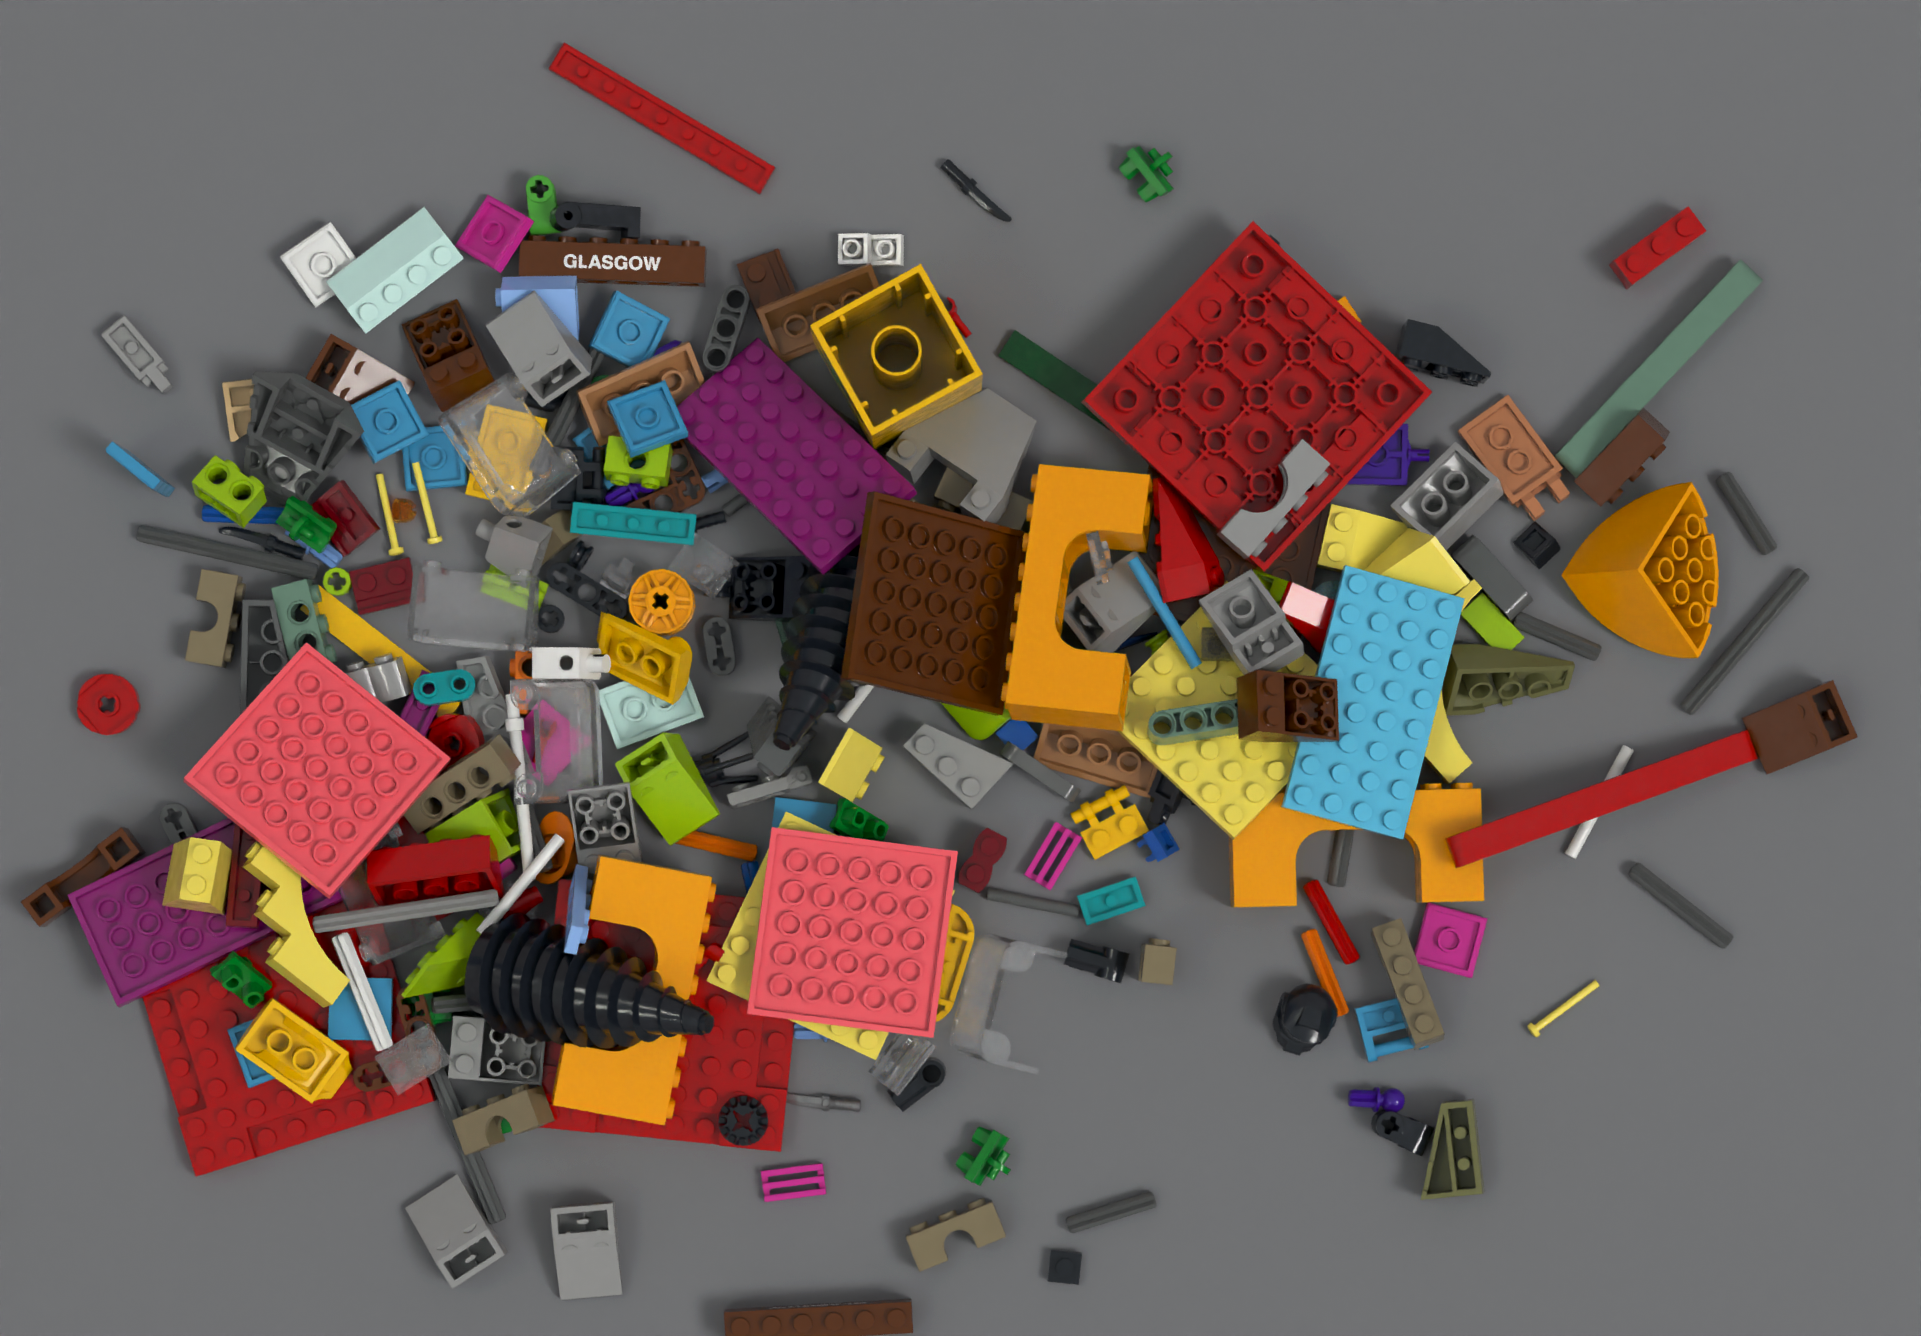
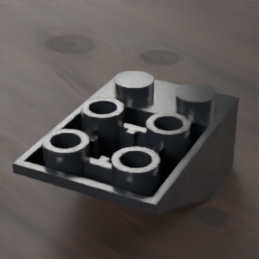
(1434, 350)
(766, 587)

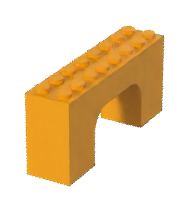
(1046, 675)
(1266, 850)
(672, 911)

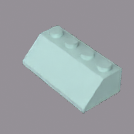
(394, 270)

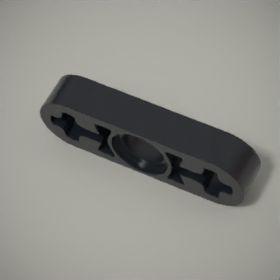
(571, 573)

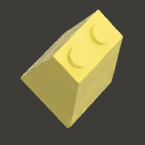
(1420, 561)
(199, 876)

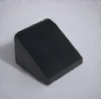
(1537, 545)

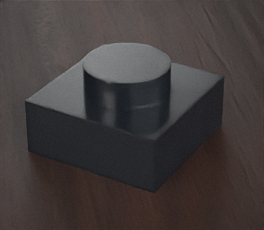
(1064, 1267)

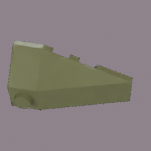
(1494, 675)

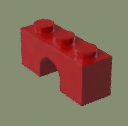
(1657, 247)

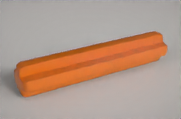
(720, 845)
(1324, 969)

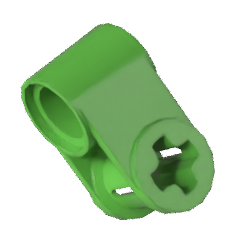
(540, 208)

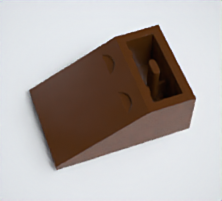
(448, 354)
(352, 372)
(1287, 707)
(1799, 727)

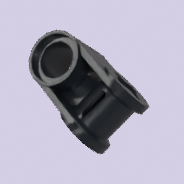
(1406, 1131)

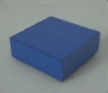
(1017, 733)

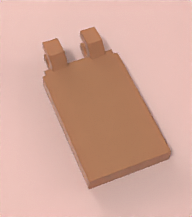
(1515, 455)

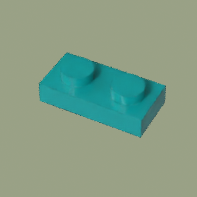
(1111, 900)

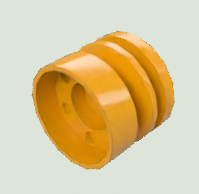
(680, 602)

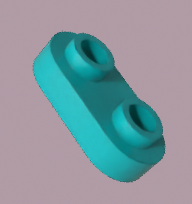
(444, 687)

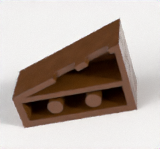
(1623, 458)

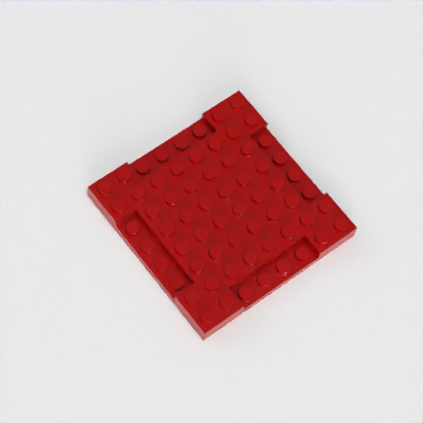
(1243, 376)
(737, 1058)
(216, 1109)

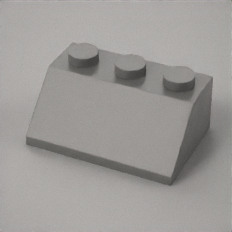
(1448, 496)

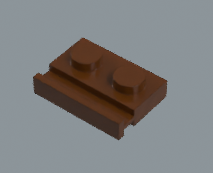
(766, 278)

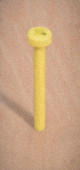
(434, 538)
(395, 549)
(1534, 1029)

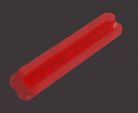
(1331, 922)

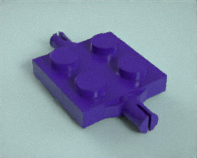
(1390, 462)

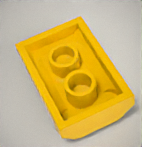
(645, 658)
(295, 1052)

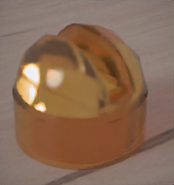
(402, 510)

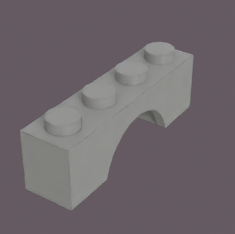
(1300, 471)

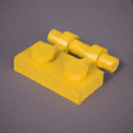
(1113, 831)

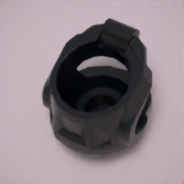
(1304, 1018)

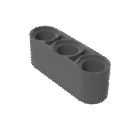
(726, 314)
(1496, 581)

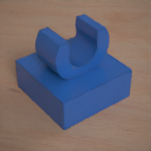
(1160, 843)

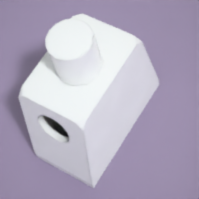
(569, 663)

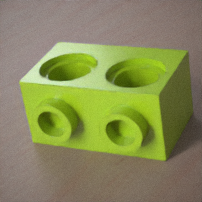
(224, 495)

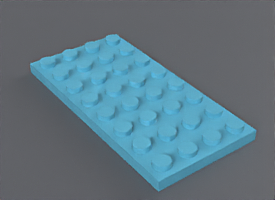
(1390, 659)

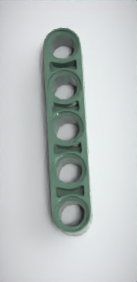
(1204, 713)

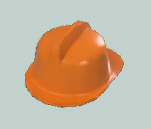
(566, 856)

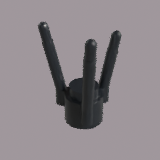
(713, 769)

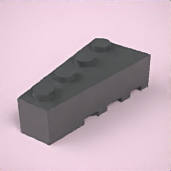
(261, 649)
(760, 733)

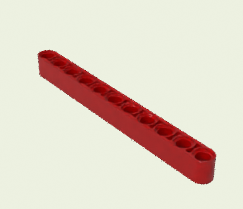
(1601, 798)

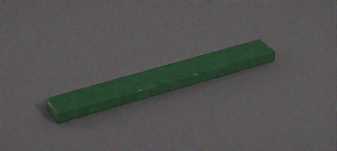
(1049, 372)

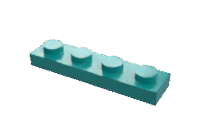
(633, 523)

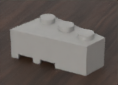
(957, 764)

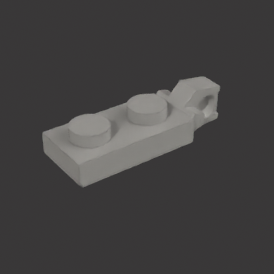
(137, 354)
(772, 787)

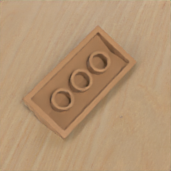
(789, 318)
(675, 366)
(1095, 756)

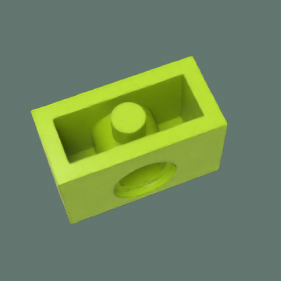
(650, 476)

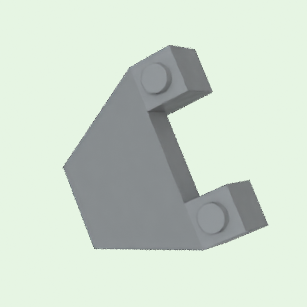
(976, 439)

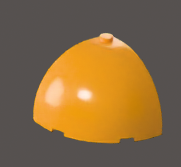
(1651, 572)

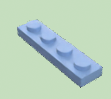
(578, 910)

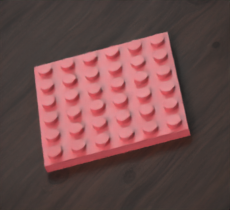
(317, 770)
(852, 932)

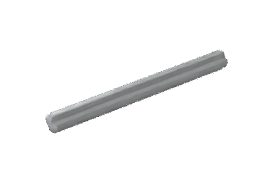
(405, 911)

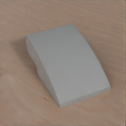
(1251, 625)

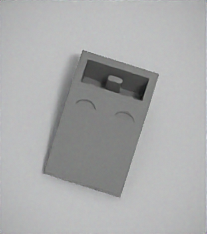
(540, 348)
(1111, 611)
(604, 824)
(493, 1056)
(455, 1231)
(586, 1250)

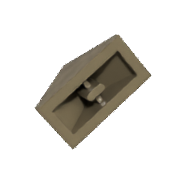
(560, 535)

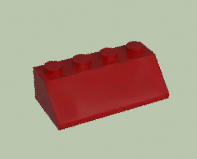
(434, 870)

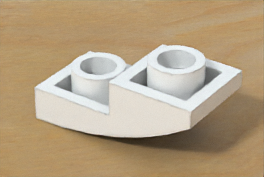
(864, 248)

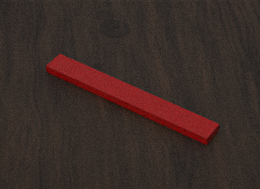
(661, 118)

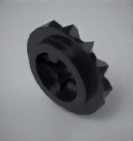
(758, 1120)

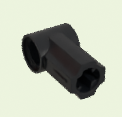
(1104, 961)
(918, 1086)

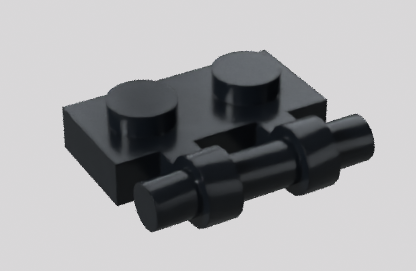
(574, 490)

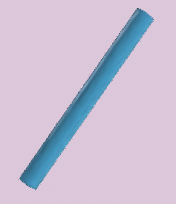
(1164, 612)

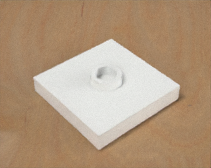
(318, 260)

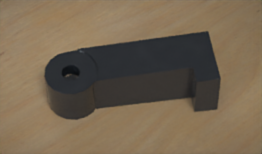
(597, 216)

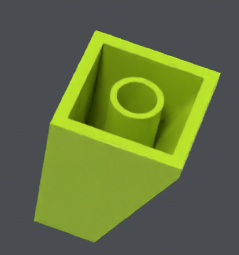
(488, 816)

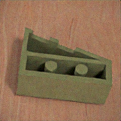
(1455, 1153)

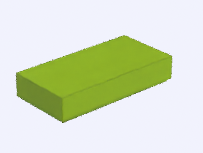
(1491, 624)

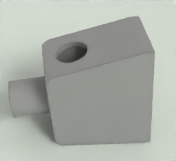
(515, 543)

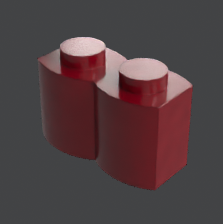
(986, 852)

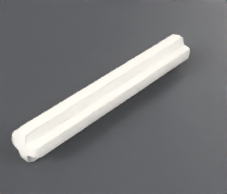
(362, 991)

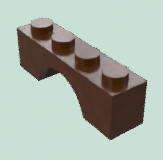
(106, 858)

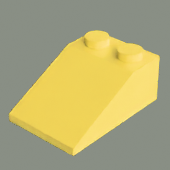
(1355, 538)
(851, 766)

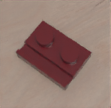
(352, 518)
(382, 586)

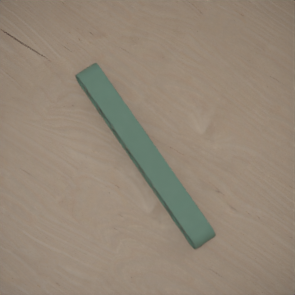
(1658, 368)

